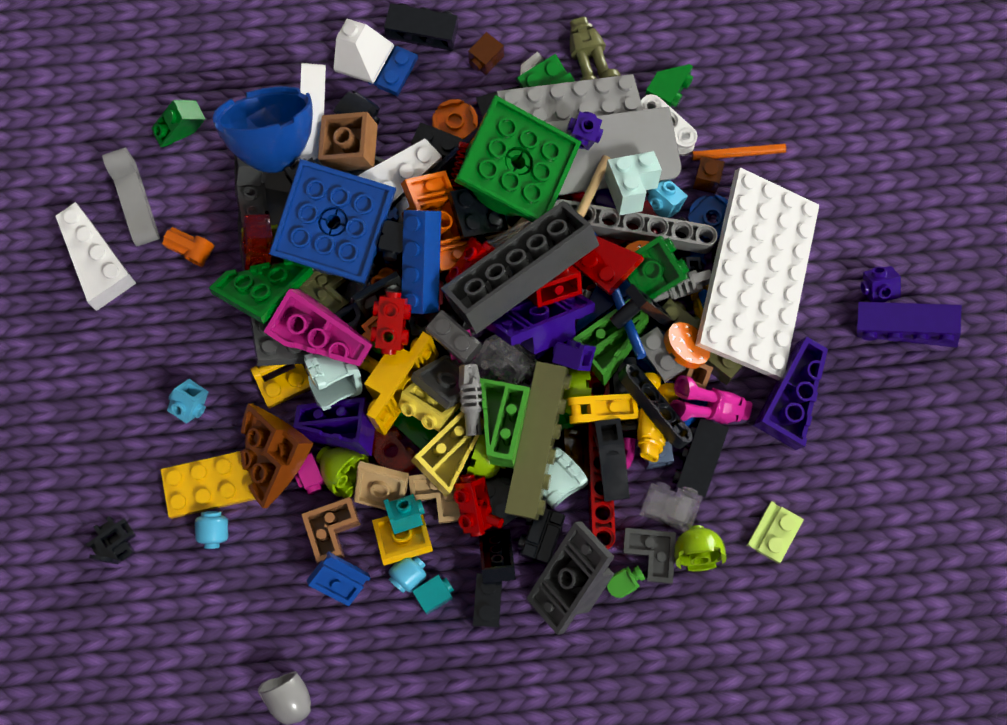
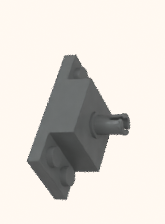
(572, 578)

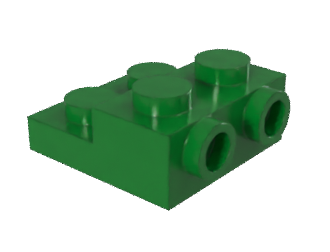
(545, 73)
(659, 269)

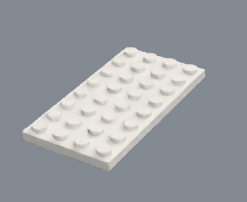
(758, 275)

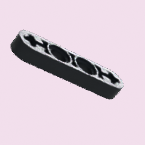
(637, 384)

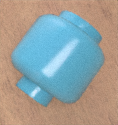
(211, 529)
(407, 574)

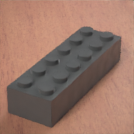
(520, 266)

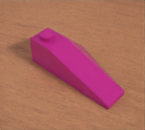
(312, 327)

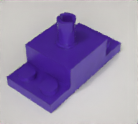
(541, 327)

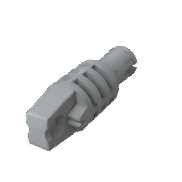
(691, 285)
(470, 398)

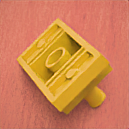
(393, 376)

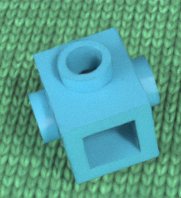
(666, 199)
(187, 401)

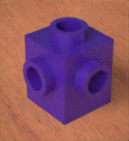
(586, 129)
(881, 284)

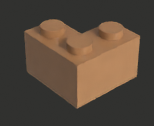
(325, 523)

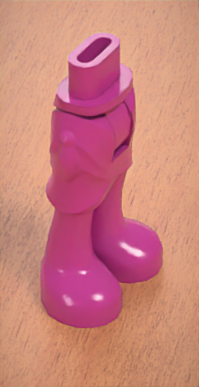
(722, 405)

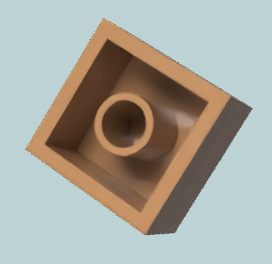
(348, 141)

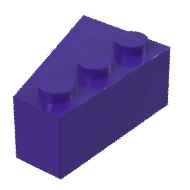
(340, 426)

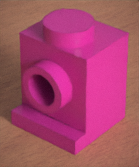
(310, 476)

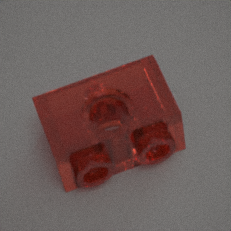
(256, 240)
(401, 461)

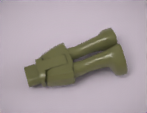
(588, 43)

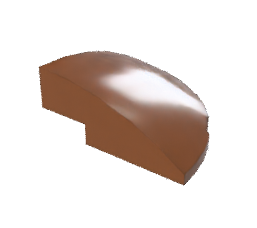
(271, 453)

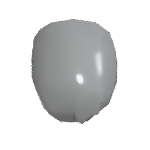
(286, 698)

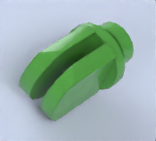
(625, 582)

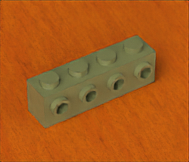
(722, 368)

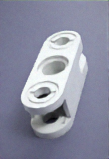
(685, 134)

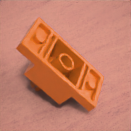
(431, 194)

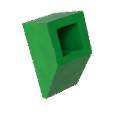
(669, 84)
(178, 121)

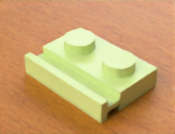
(775, 532)

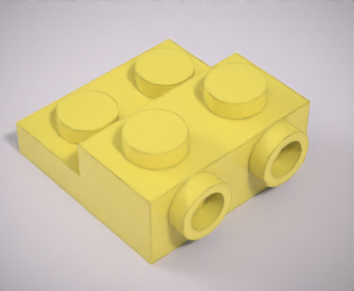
(423, 407)

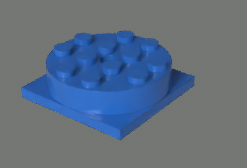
(314, 202)

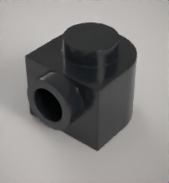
(353, 317)

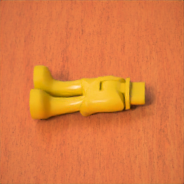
(648, 435)

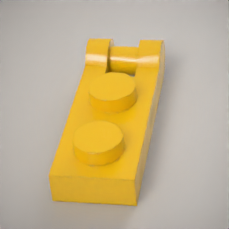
(603, 408)

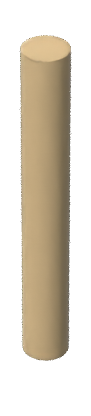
(593, 186)

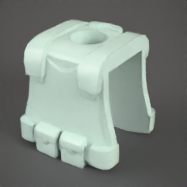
(331, 379)
(565, 479)

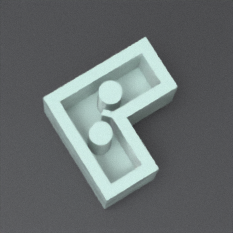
(630, 178)

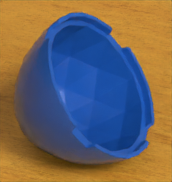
(266, 127)

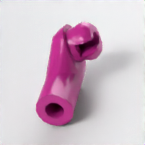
(629, 444)

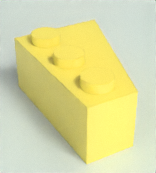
(446, 454)

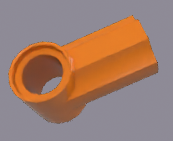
(193, 249)

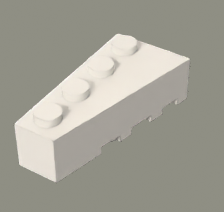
(409, 163)
(95, 263)

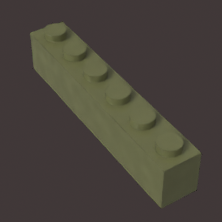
(537, 441)

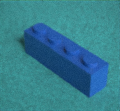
(421, 260)

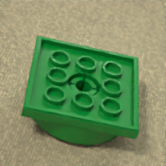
(533, 145)

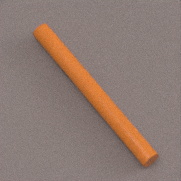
(740, 151)

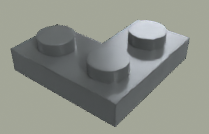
(659, 549)

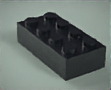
(497, 556)

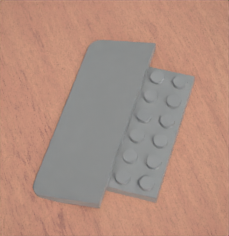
(624, 124)

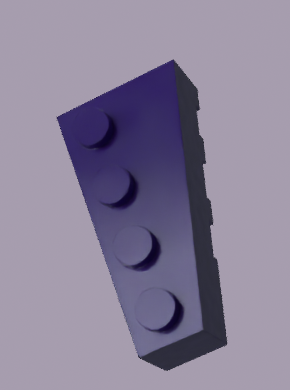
(910, 323)
(791, 401)

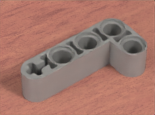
(132, 196)

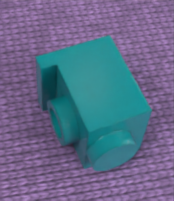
(404, 513)

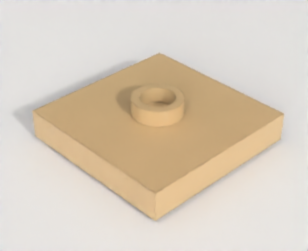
(378, 484)

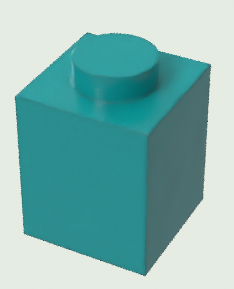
(433, 594)

